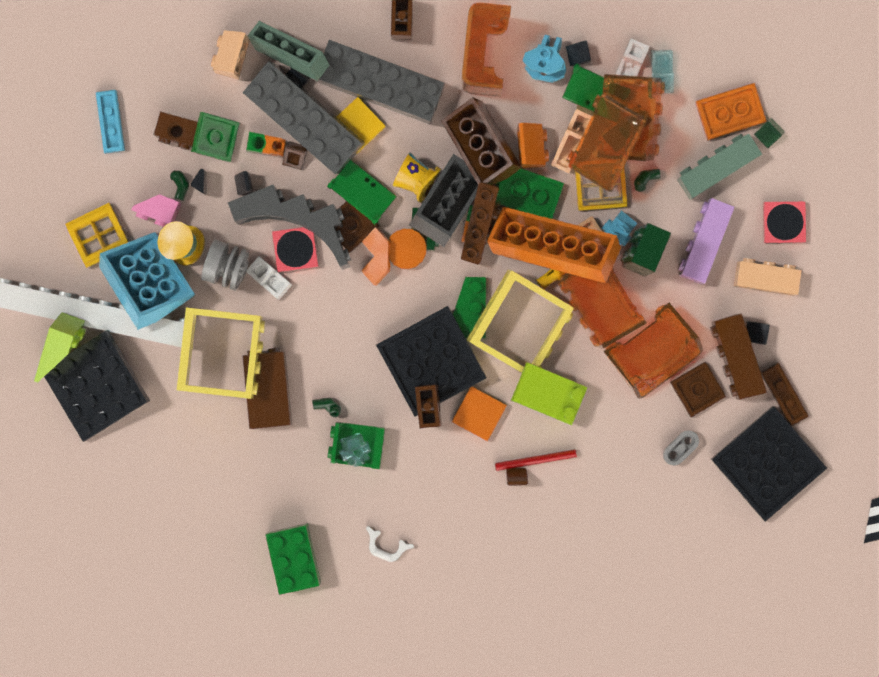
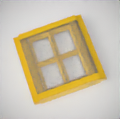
(594, 197)
(96, 233)

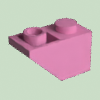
(159, 208)

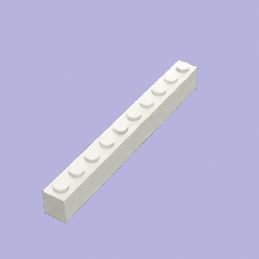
(96, 316)

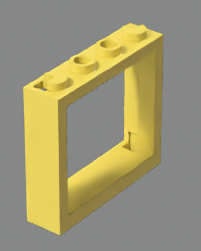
(493, 306)
(187, 347)

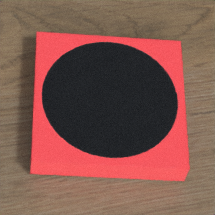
(784, 222)
(294, 249)

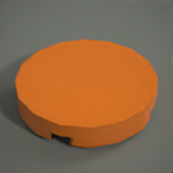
(407, 248)

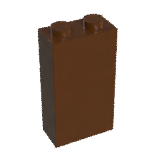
(272, 402)

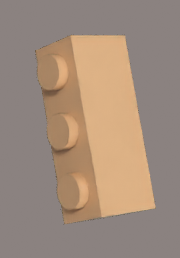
(767, 277)

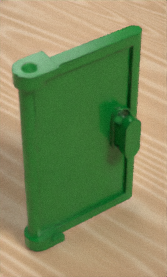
(583, 87)
(361, 192)

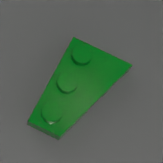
(470, 304)

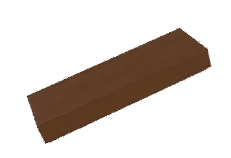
(784, 394)

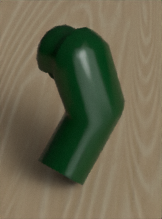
(643, 178)
(181, 182)
(329, 405)

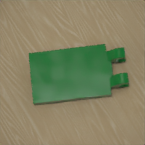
(530, 193)

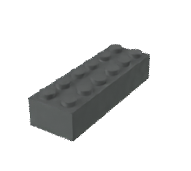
(381, 82)
(303, 117)

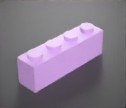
(706, 241)

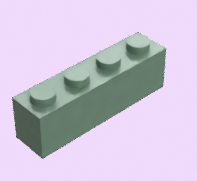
(288, 50)
(718, 166)

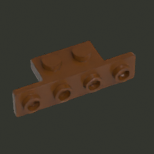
(481, 222)

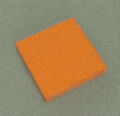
(479, 413)

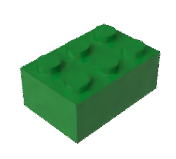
(293, 559)

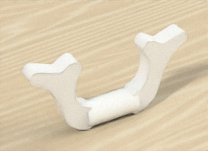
(383, 554)

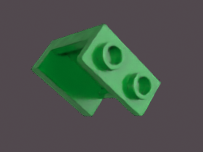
(371, 434)

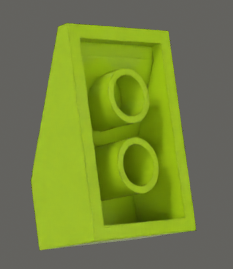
(60, 340)
(549, 393)

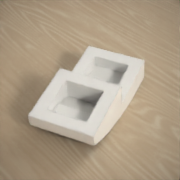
(632, 58)
(268, 278)

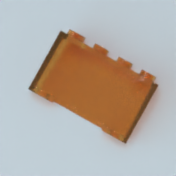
(647, 94)

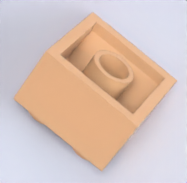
(231, 54)

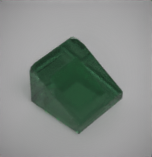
(769, 133)

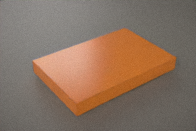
(730, 111)

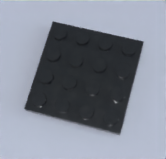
(431, 354)
(96, 386)
(768, 463)

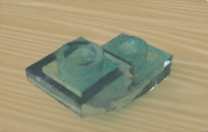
(663, 68)

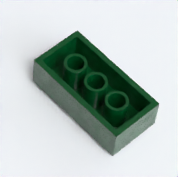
(646, 249)

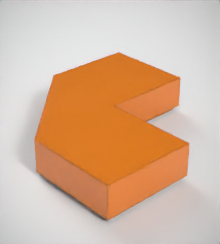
(380, 247)

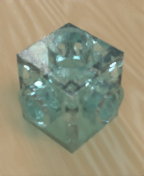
(349, 445)

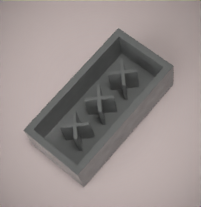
(446, 202)

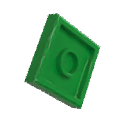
(215, 137)

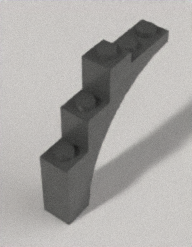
(268, 205)

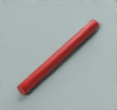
(535, 460)

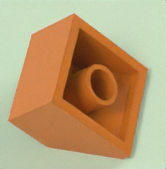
(531, 145)

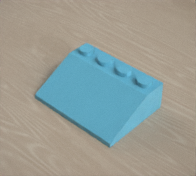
(144, 280)

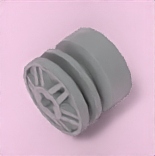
(226, 265)

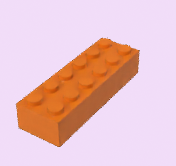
(554, 244)

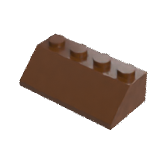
(481, 143)
(738, 357)

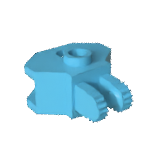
(545, 60)
(620, 226)

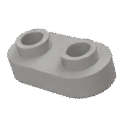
(682, 450)

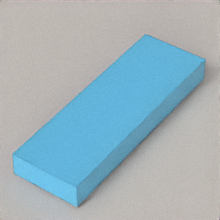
(110, 121)

